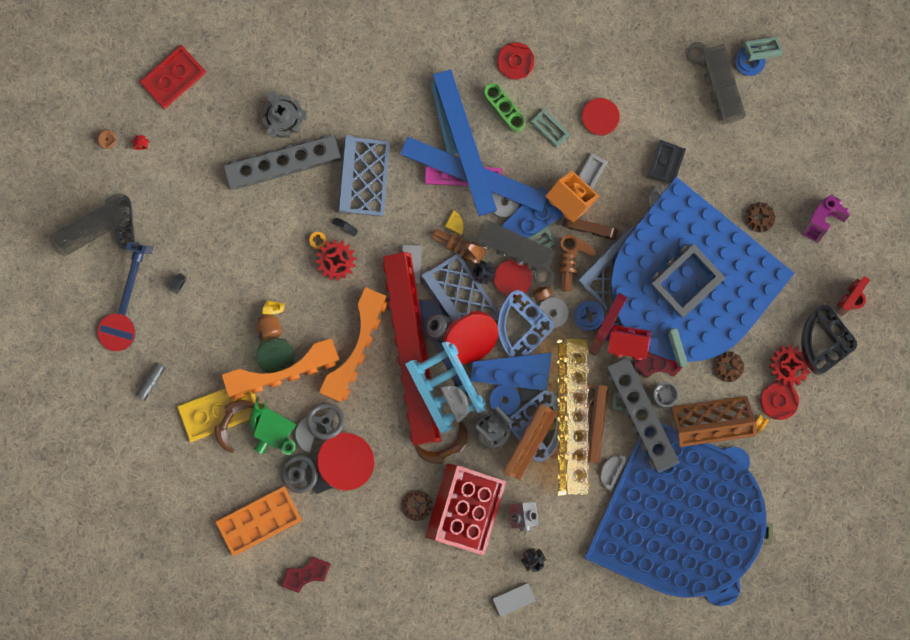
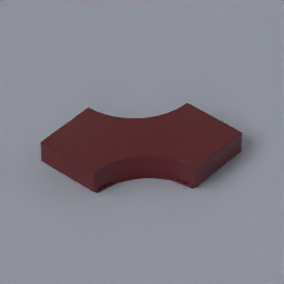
(655, 364)
(314, 571)

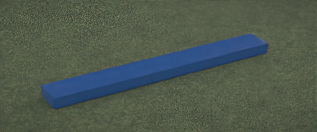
(464, 143)
(452, 166)

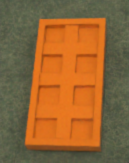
(258, 521)

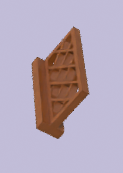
(597, 423)
(714, 430)
(530, 442)

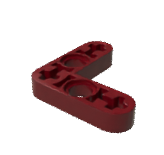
(607, 324)

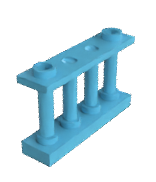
(426, 386)

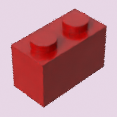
(629, 342)

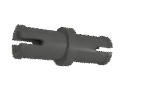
(150, 381)

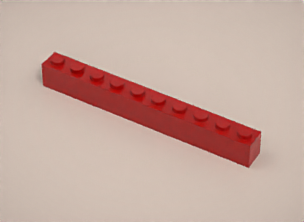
(410, 343)

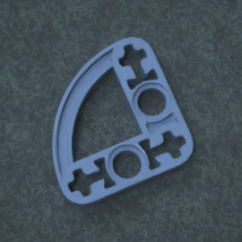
(534, 321)
(549, 451)

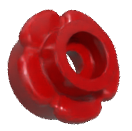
(140, 140)

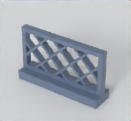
(347, 171)
(599, 265)
(444, 301)

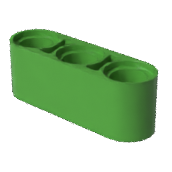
(500, 99)

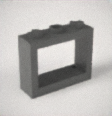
(700, 294)

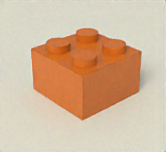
(572, 196)

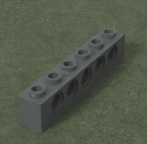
(330, 155)
(625, 369)

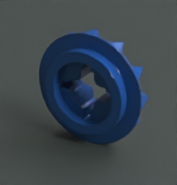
(745, 68)
(581, 312)

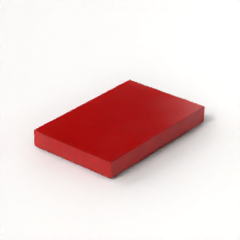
(172, 77)

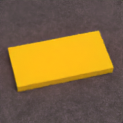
(206, 412)

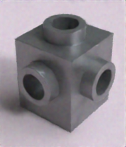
(523, 516)

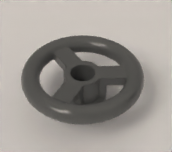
(327, 428)
(292, 474)

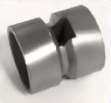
(665, 395)

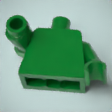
(270, 429)

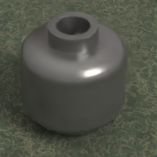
(437, 326)

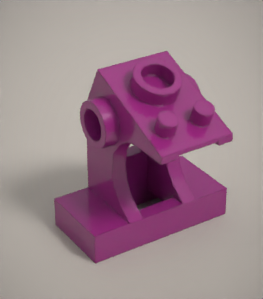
(817, 225)

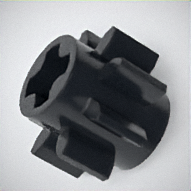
(484, 272)
(533, 560)

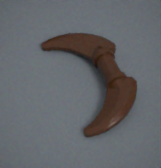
(221, 430)
(438, 457)

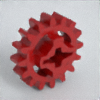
(332, 272)
(786, 370)

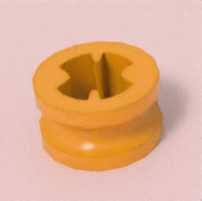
(322, 236)
(761, 423)

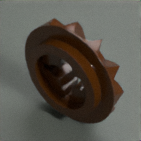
(753, 223)
(720, 370)
(425, 509)

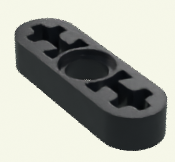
(120, 236)

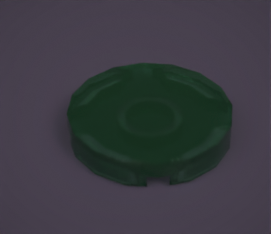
(275, 355)

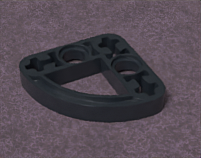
(838, 346)

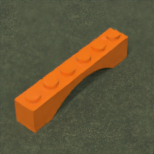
(242, 382)
(337, 382)

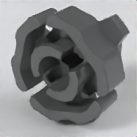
(274, 107)

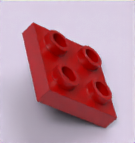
(855, 289)

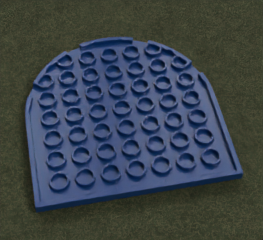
(729, 310)
(682, 527)

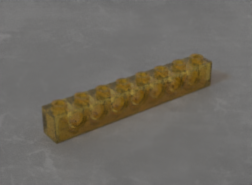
(566, 424)

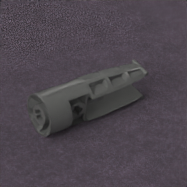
(493, 429)

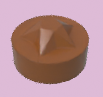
(106, 138)
(542, 293)

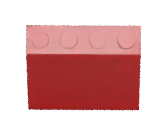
(465, 509)

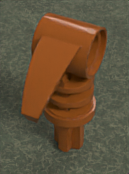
(472, 251)
(568, 260)

